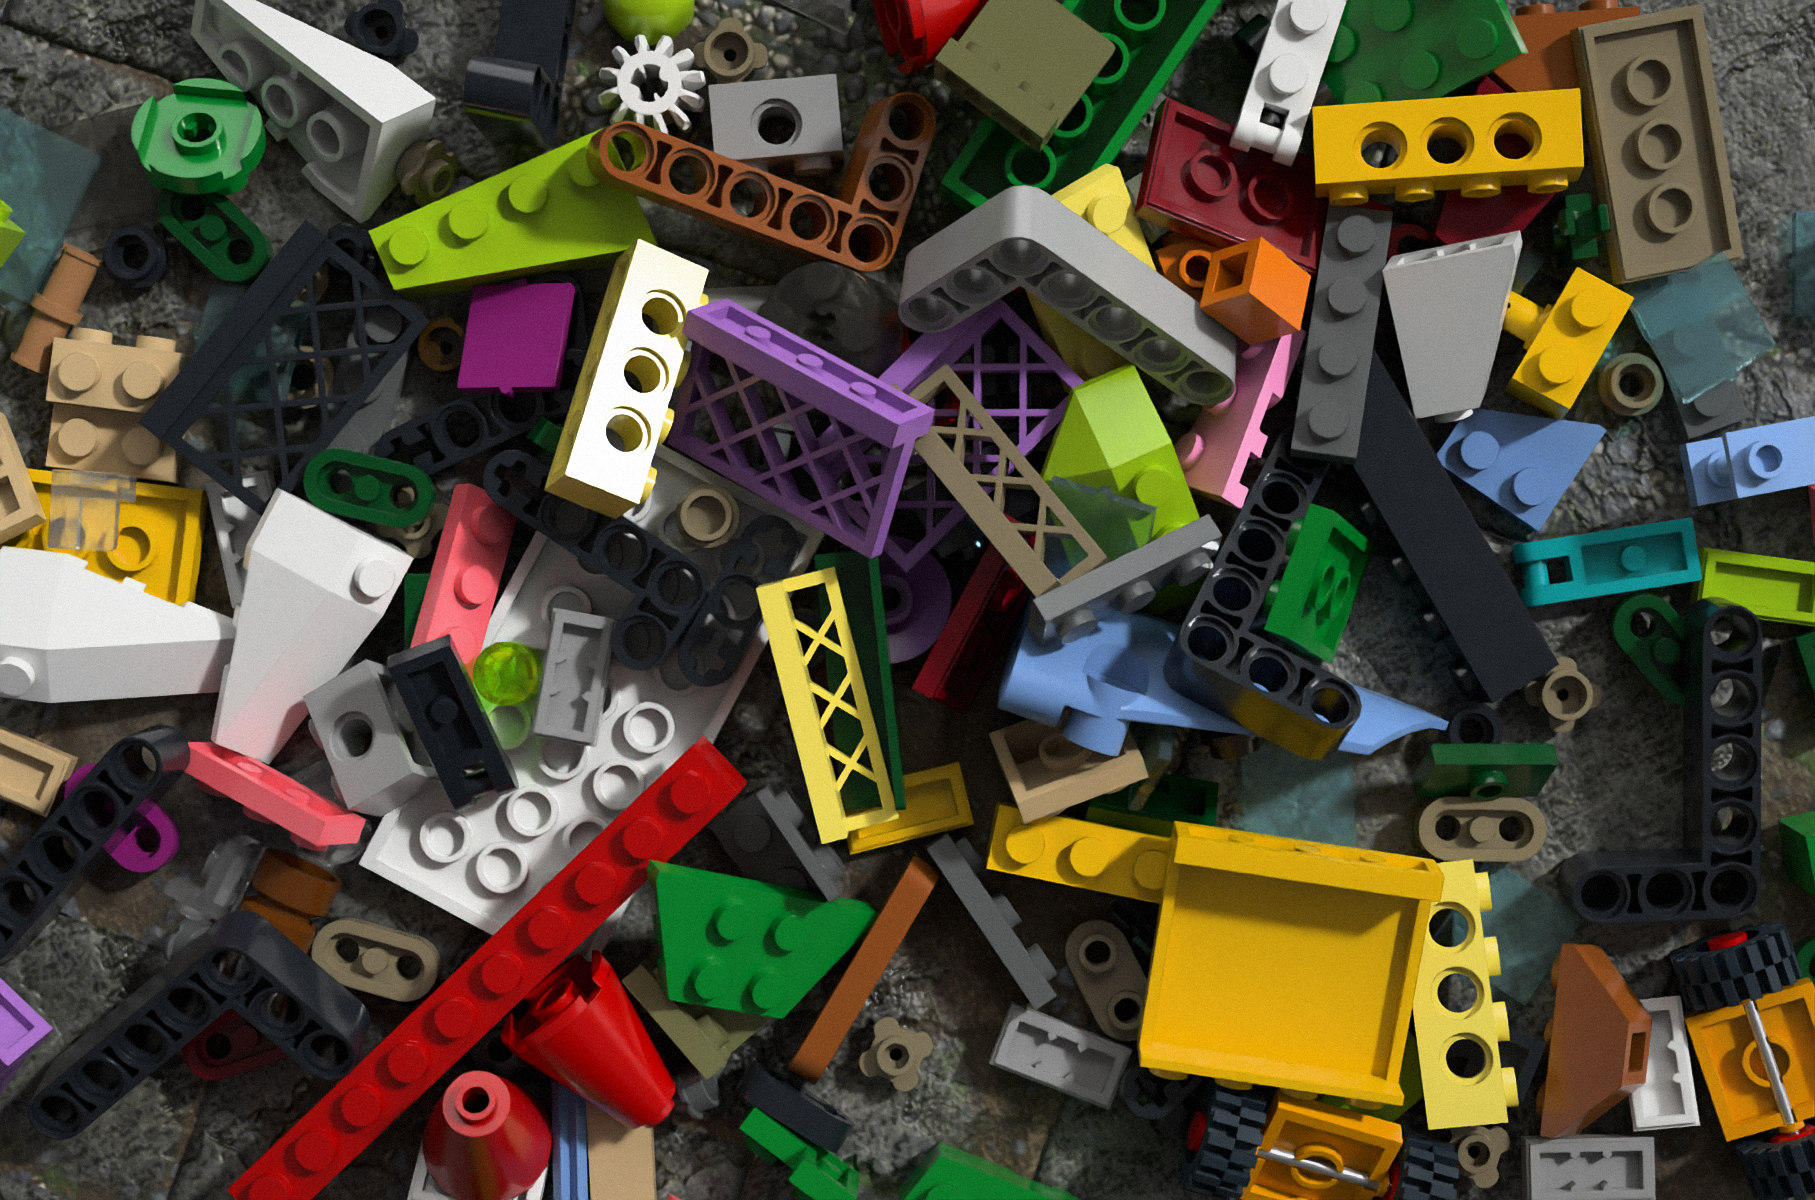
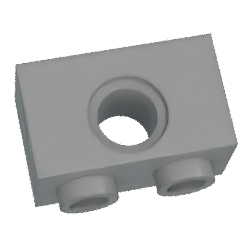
(807, 101)
(396, 762)

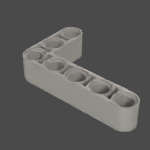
(1081, 273)

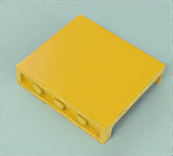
(1285, 964)

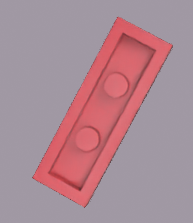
(466, 573)
(273, 797)

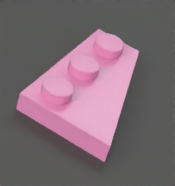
(1229, 431)

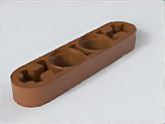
(864, 970)

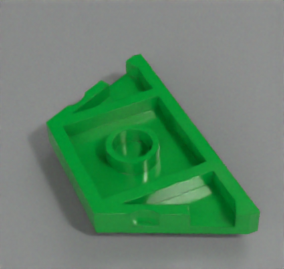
(746, 939)

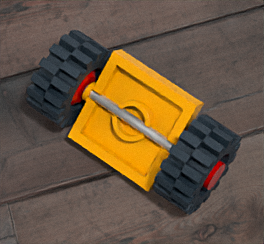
(1756, 1050)
(1306, 1152)

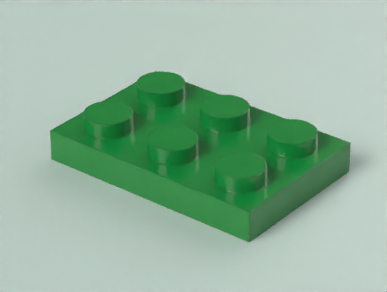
(1417, 48)
(1318, 583)

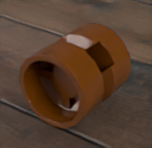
(291, 894)

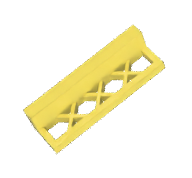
(803, 708)

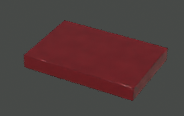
(1227, 194)
(975, 632)

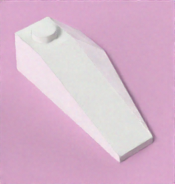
(98, 638)

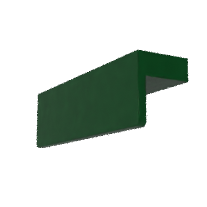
(866, 610)

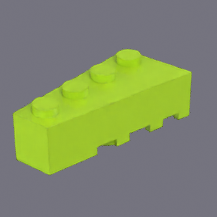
(514, 227)

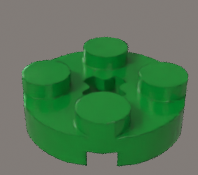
(206, 166)

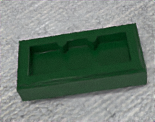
(1485, 770)
(1170, 801)

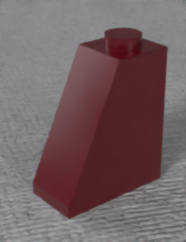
(1465, 218)

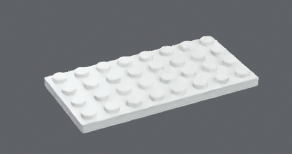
(511, 845)

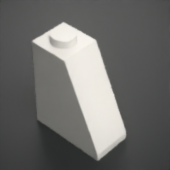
(1450, 320)

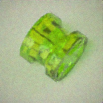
(523, 670)

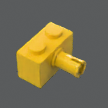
(1562, 340)

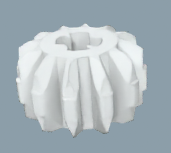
(641, 67)

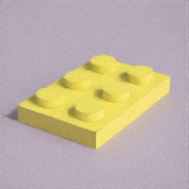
(1106, 205)

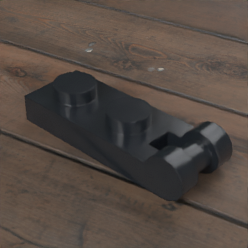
(451, 721)

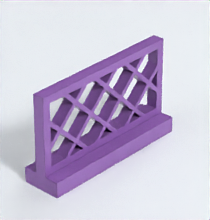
(913, 368)
(806, 375)

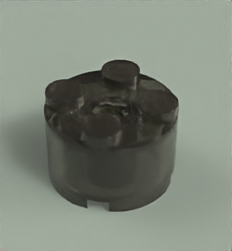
(839, 303)

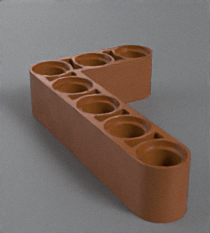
(777, 197)

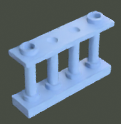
(1750, 462)

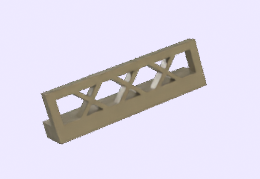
(979, 506)

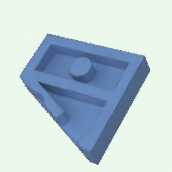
(1517, 460)

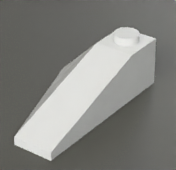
(329, 99)
(303, 613)

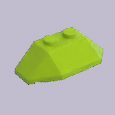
(1120, 442)

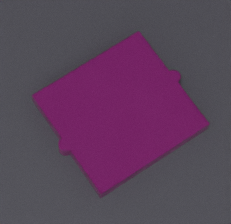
(516, 338)

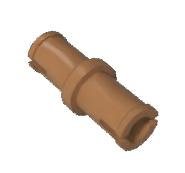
(56, 308)

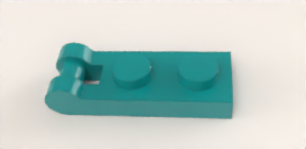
(1610, 562)

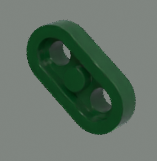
(217, 234)
(371, 488)
(1656, 649)

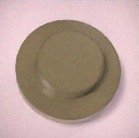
(707, 516)

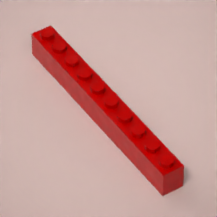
(494, 978)

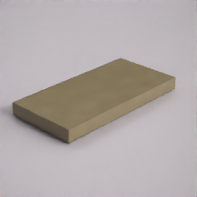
(1656, 142)

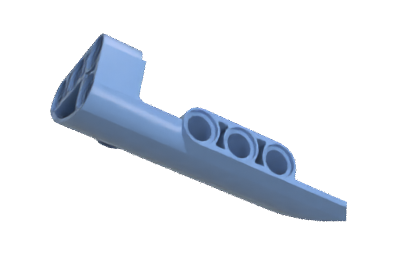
(1119, 678)

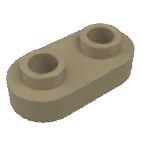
(1478, 829)
(378, 960)
(1107, 981)

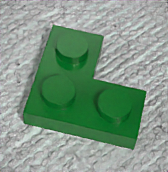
(813, 1169)

